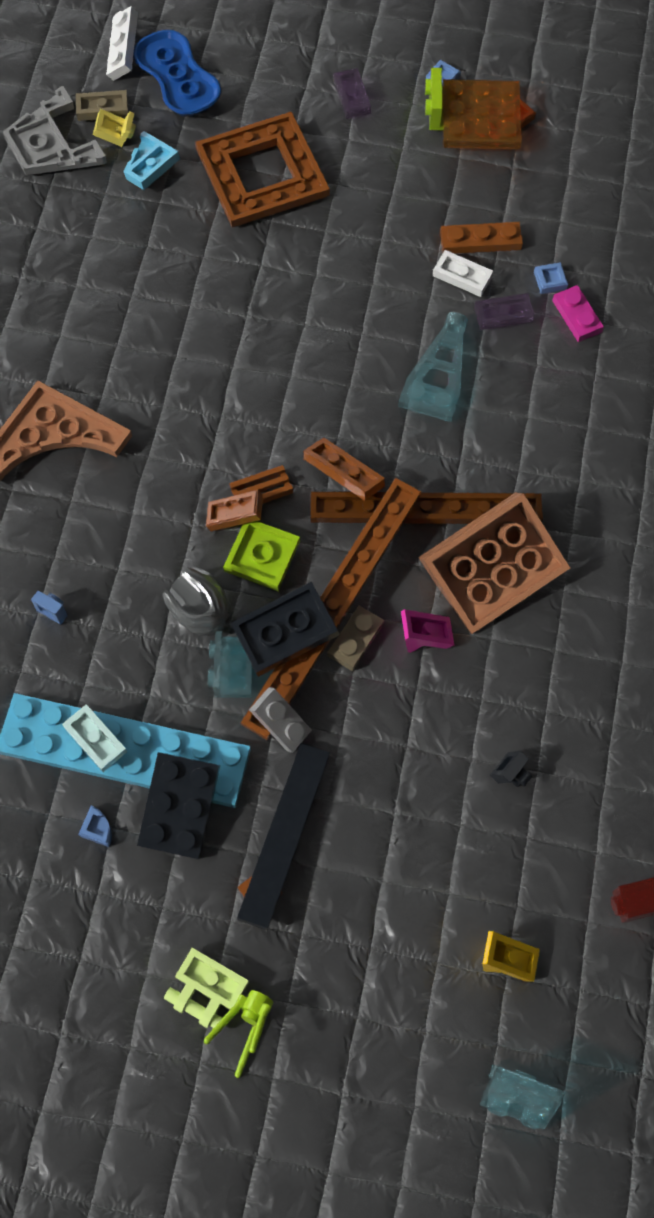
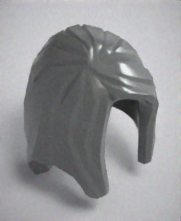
(199, 602)

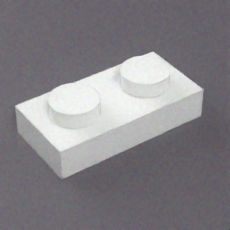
(462, 273)

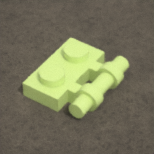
(211, 980)

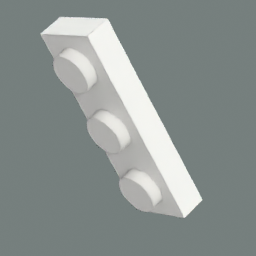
(122, 43)

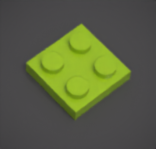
(262, 554)

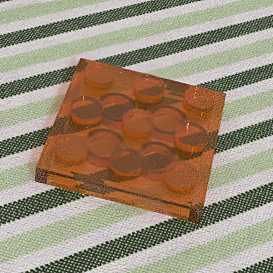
(481, 114)

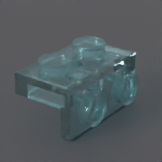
(231, 668)

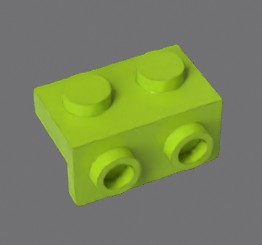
(433, 105)

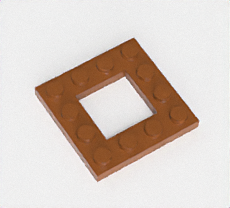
(243, 207)

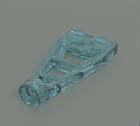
(428, 398)

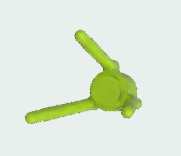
(255, 1011)

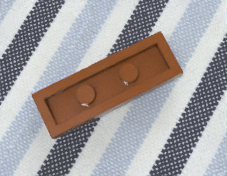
(481, 237)
(344, 468)

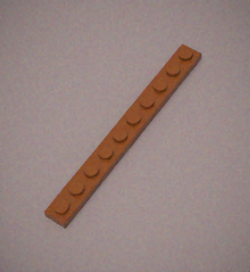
(344, 589)

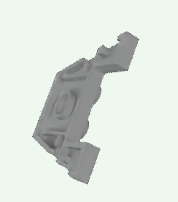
(40, 144)

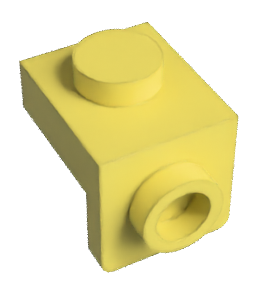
(114, 128)

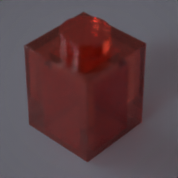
(634, 900)

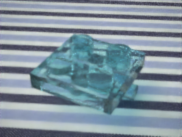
(521, 1097)

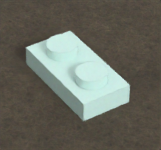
(94, 738)

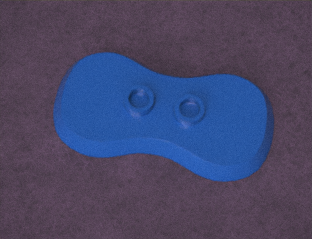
(183, 83)

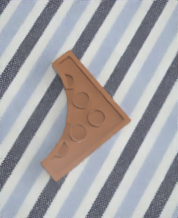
(55, 421)

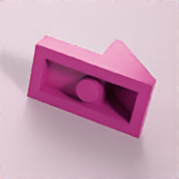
(426, 630)

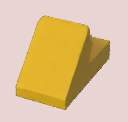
(510, 957)

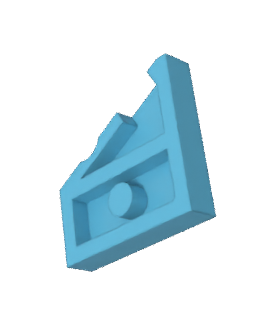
(149, 161)

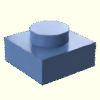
(50, 606)

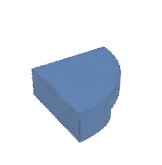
(96, 827)

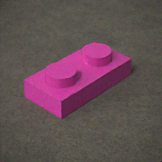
(577, 313)

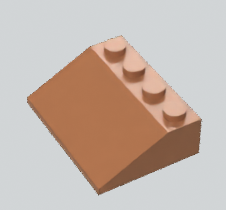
(494, 562)

